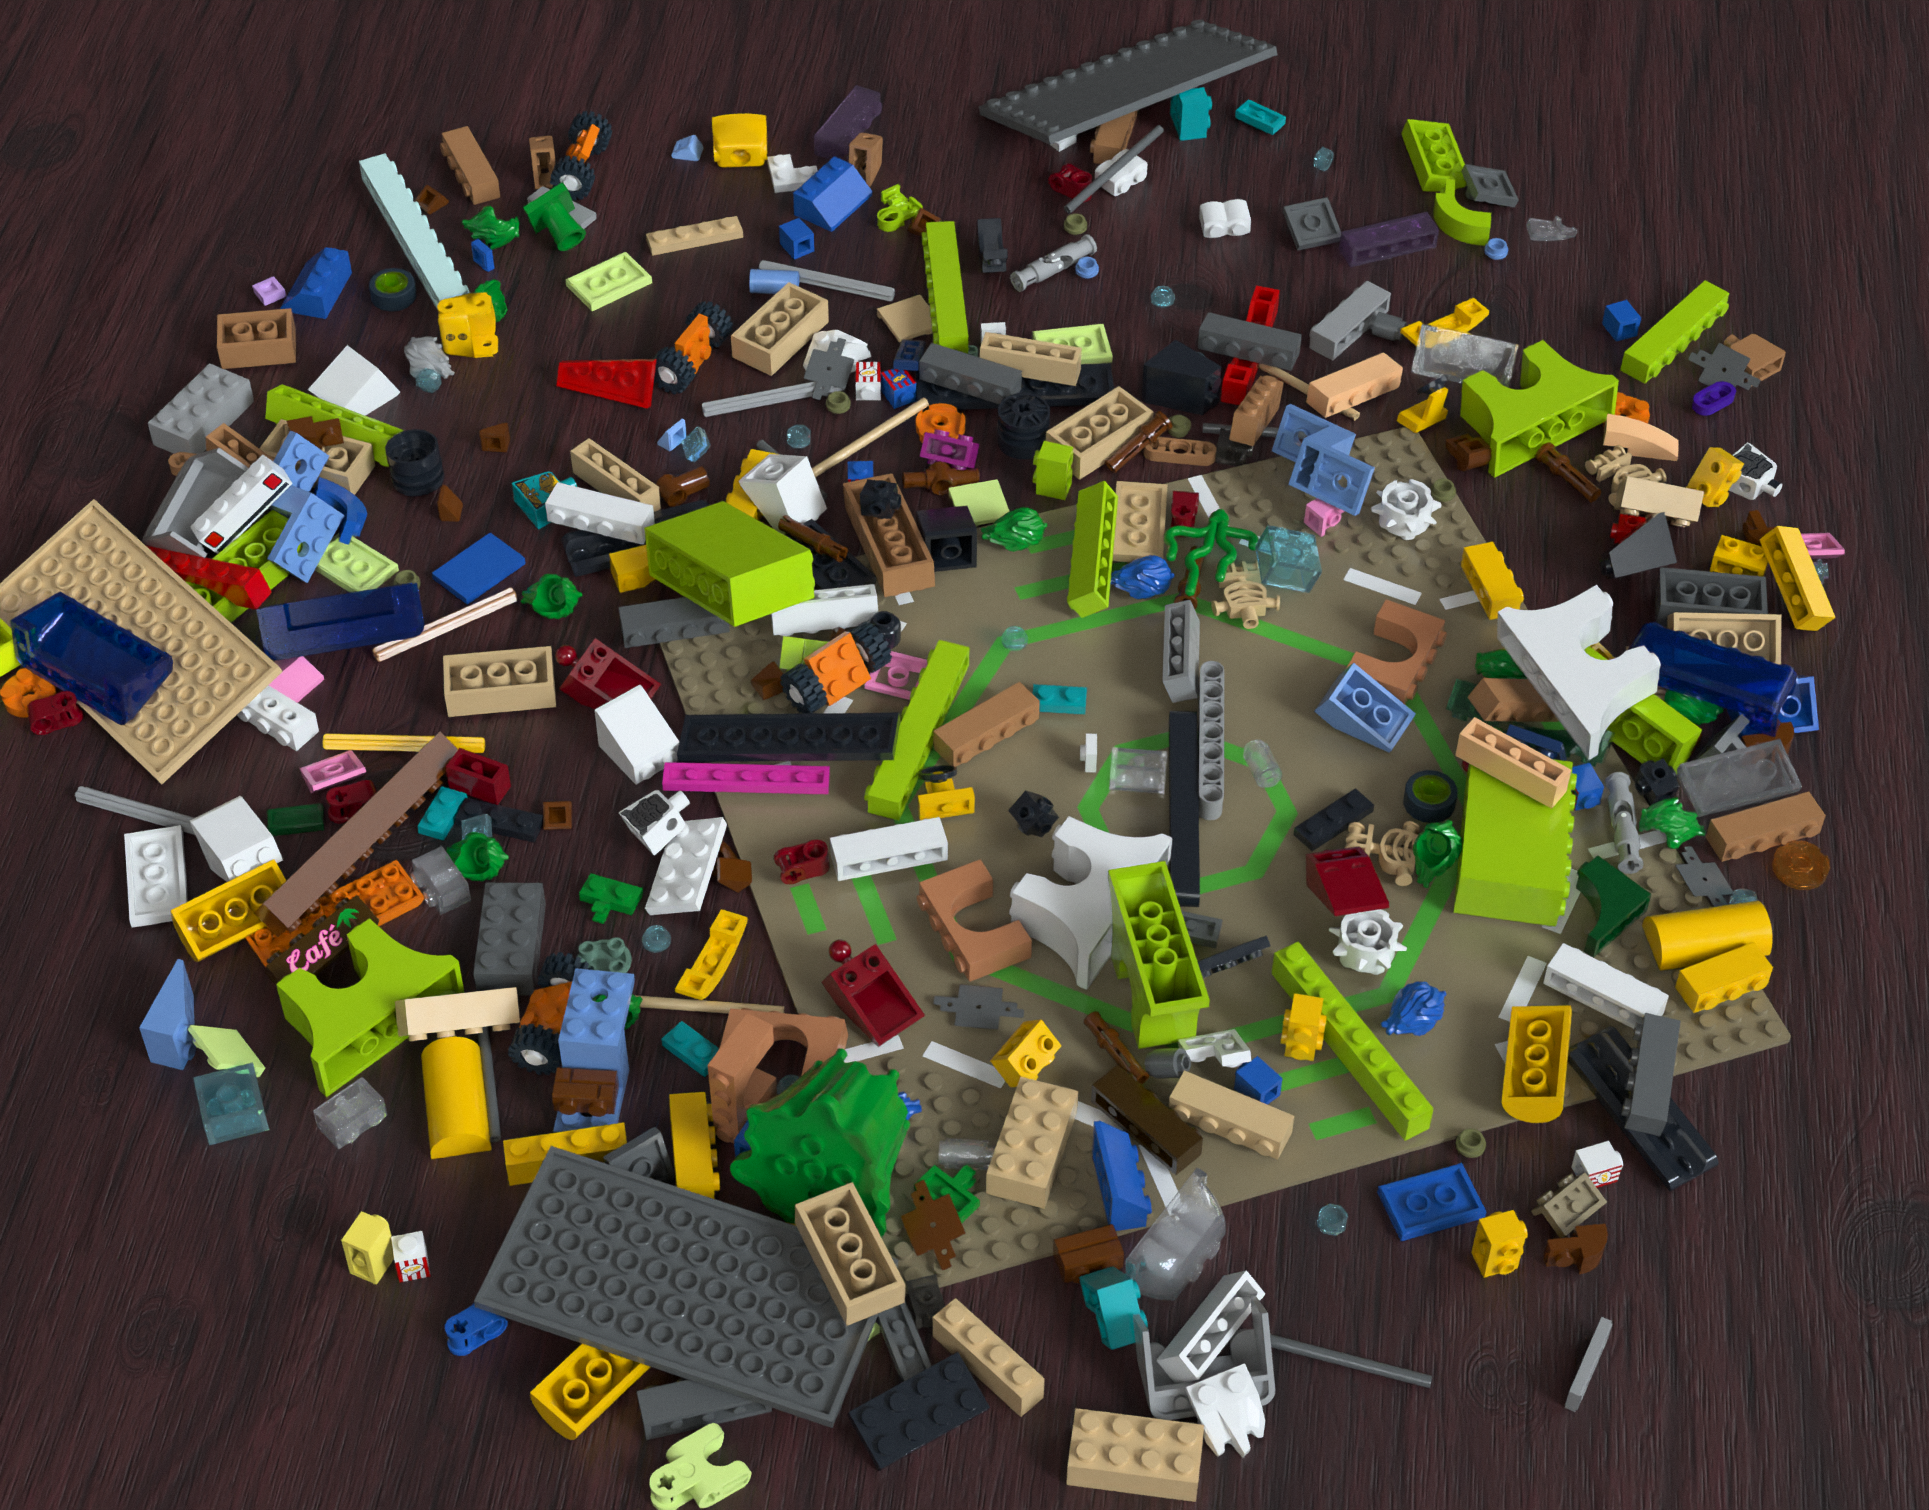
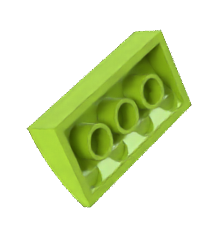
(1433, 154)

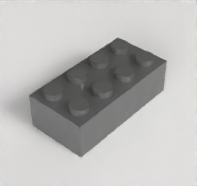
(1707, 593)
(510, 937)

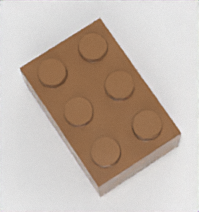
(256, 338)

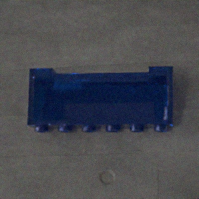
(341, 621)
(89, 656)
(1721, 675)

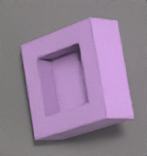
(269, 291)

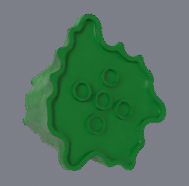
(823, 1134)

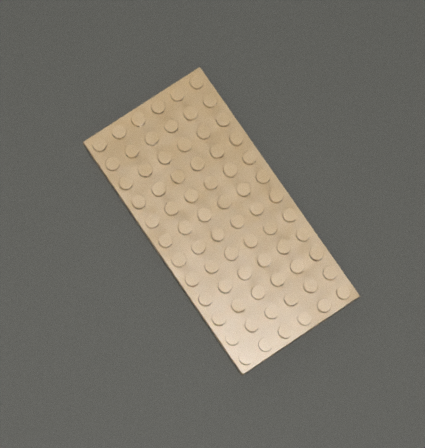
(124, 581)

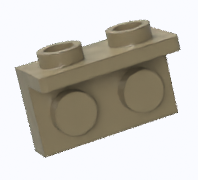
(1570, 1203)

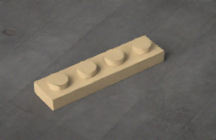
(694, 235)

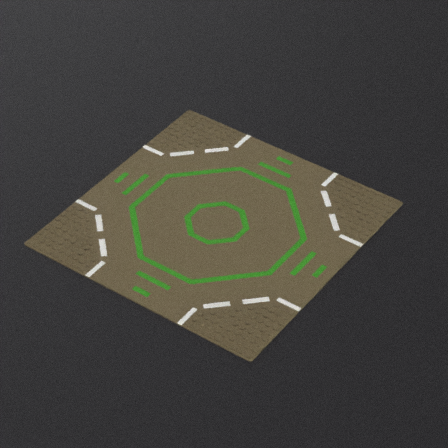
(1247, 856)

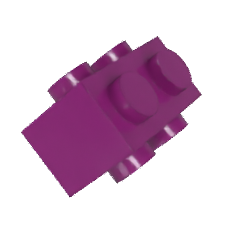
(941, 448)

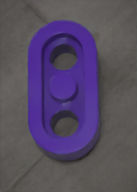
(1713, 398)

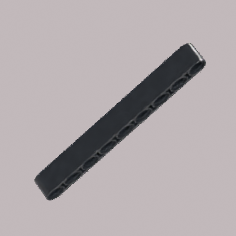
(1184, 807)

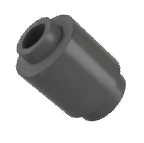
(1387, 326)
(1167, 1063)

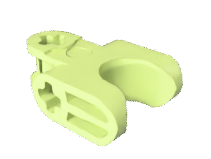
(692, 1477)

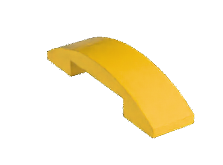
(1463, 319)
(714, 957)

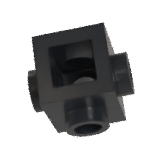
(879, 499)
(1656, 781)
(1033, 814)

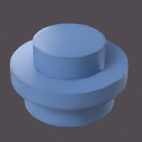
(1496, 249)
(1087, 267)

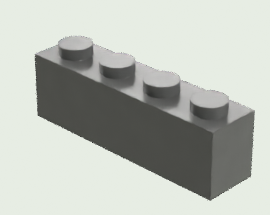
(1249, 341)
(969, 374)
(667, 622)
(1652, 1074)
(690, 1406)

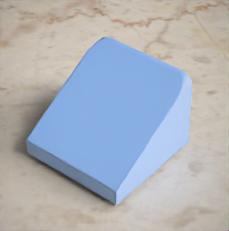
(688, 149)
(673, 436)

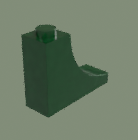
(1614, 899)

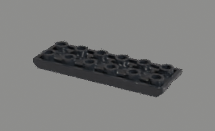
(590, 551)
(1680, 1150)

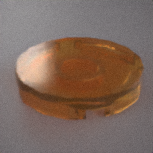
(1801, 865)

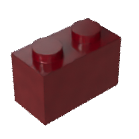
(478, 776)

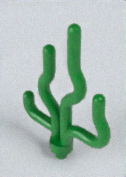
(1216, 527)

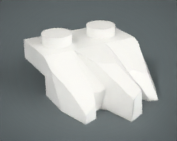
(853, 346)
(1228, 1409)

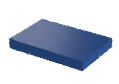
(478, 568)
(1431, 1202)

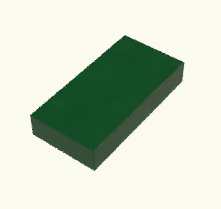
(295, 819)

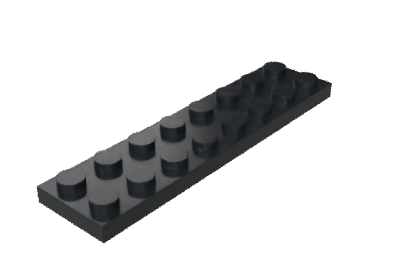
(1092, 384)
(789, 737)

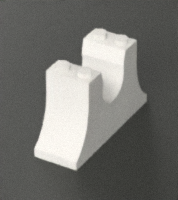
(1576, 687)
(1079, 916)

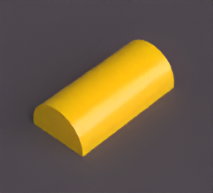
(226, 912)
(1704, 933)
(1536, 1062)
(455, 1098)
(583, 1388)

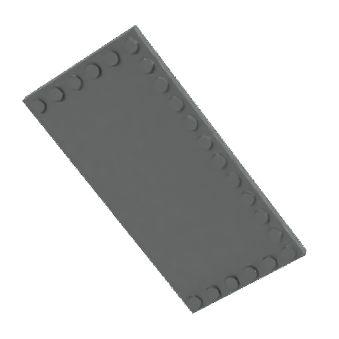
(1126, 81)
(676, 1286)

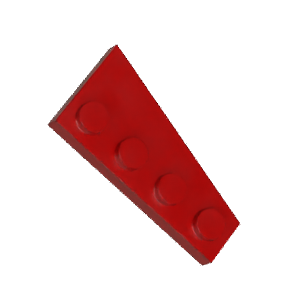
(617, 380)

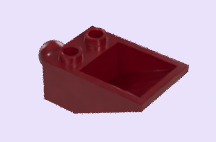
(608, 677)
(1345, 881)
(872, 994)

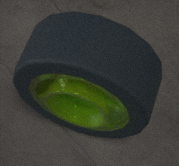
(392, 289)
(1430, 796)

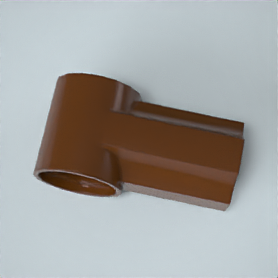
(676, 489)

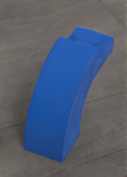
(347, 504)

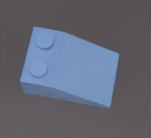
(1364, 709)
(168, 1019)

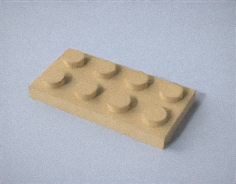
(1139, 520)

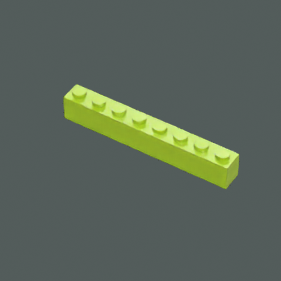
(945, 286)
(926, 712)
(1355, 1044)

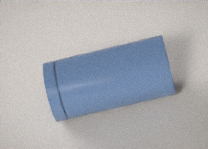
(771, 281)

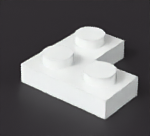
(786, 177)
(1224, 1045)

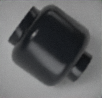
(888, 625)

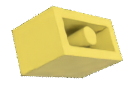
(368, 1247)

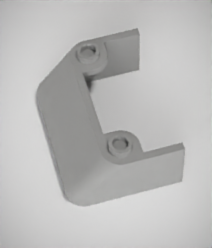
(191, 494)
(1247, 1346)

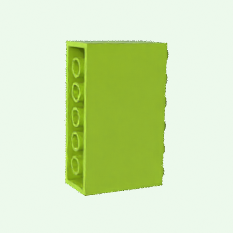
(729, 563)
(1513, 852)

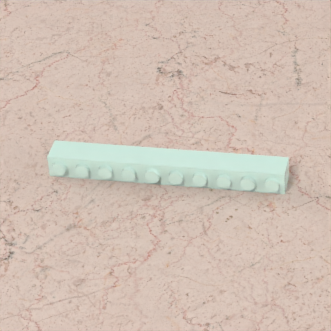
(411, 229)

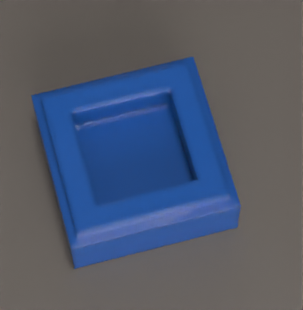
(482, 255)

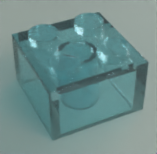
(1288, 559)
(231, 1103)

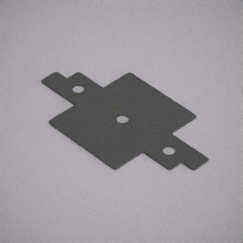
(1728, 358)
(839, 372)
(1696, 870)
(969, 1016)

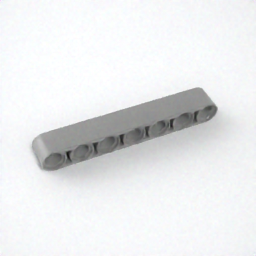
(1211, 740)

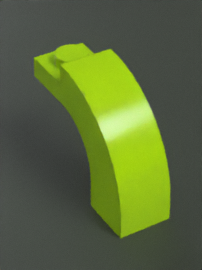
(1459, 222)

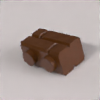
(585, 1091)
(1087, 1252)

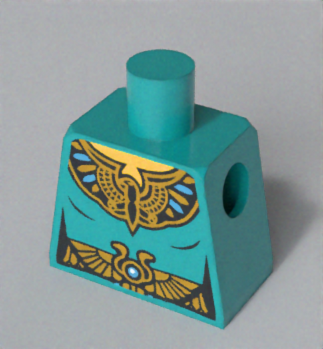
(533, 493)

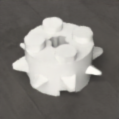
(1406, 508)
(1367, 941)

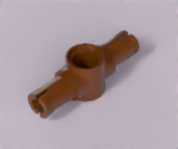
(940, 478)

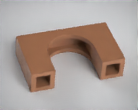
(1415, 631)
(973, 952)
(818, 1034)
(736, 1080)

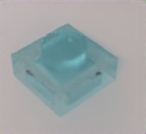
(695, 444)
(478, 824)

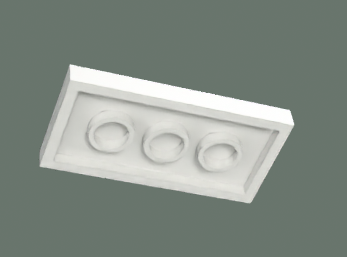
(686, 867)
(155, 874)

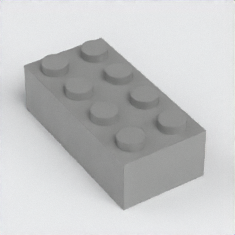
(199, 409)

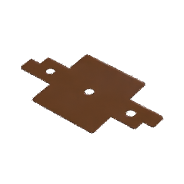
(923, 1235)

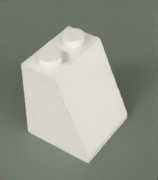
(354, 384)
(784, 487)
(635, 735)
(234, 839)

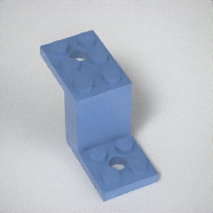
(1322, 459)
(309, 517)
(595, 1035)

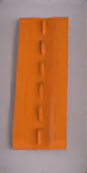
(384, 891)

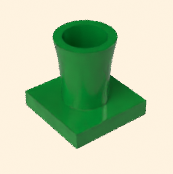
(553, 212)

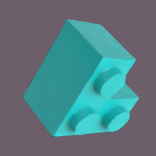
(1190, 113)
(1114, 1302)

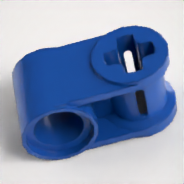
(475, 1326)

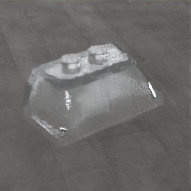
(1463, 354)
(1738, 778)
(1178, 1241)

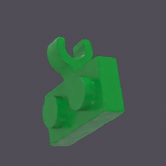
(609, 895)
(942, 1184)

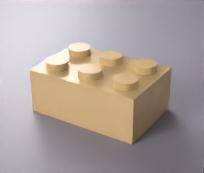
(1649, 498)

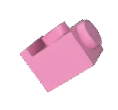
(1321, 516)

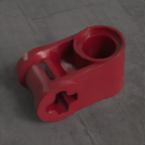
(1070, 181)
(1184, 508)
(52, 713)
(351, 800)
(804, 861)

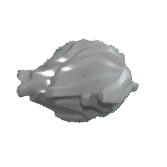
(427, 354)

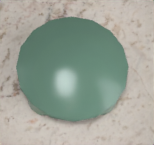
(606, 955)

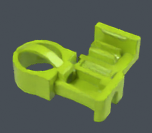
(899, 209)

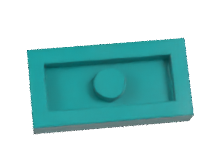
(1260, 117)
(1061, 698)
(441, 813)
(690, 1047)

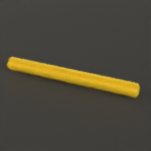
(405, 743)

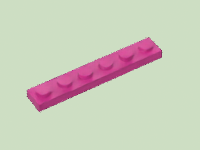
(746, 778)

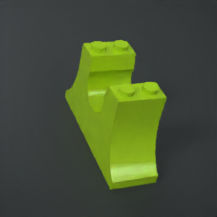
(1551, 407)
(1155, 954)
(359, 1023)

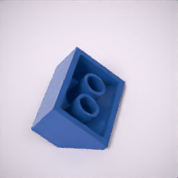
(831, 194)
(319, 283)
(1800, 710)
(1119, 1178)

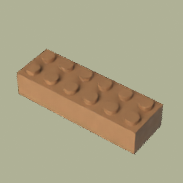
(891, 545)

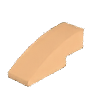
(1639, 438)

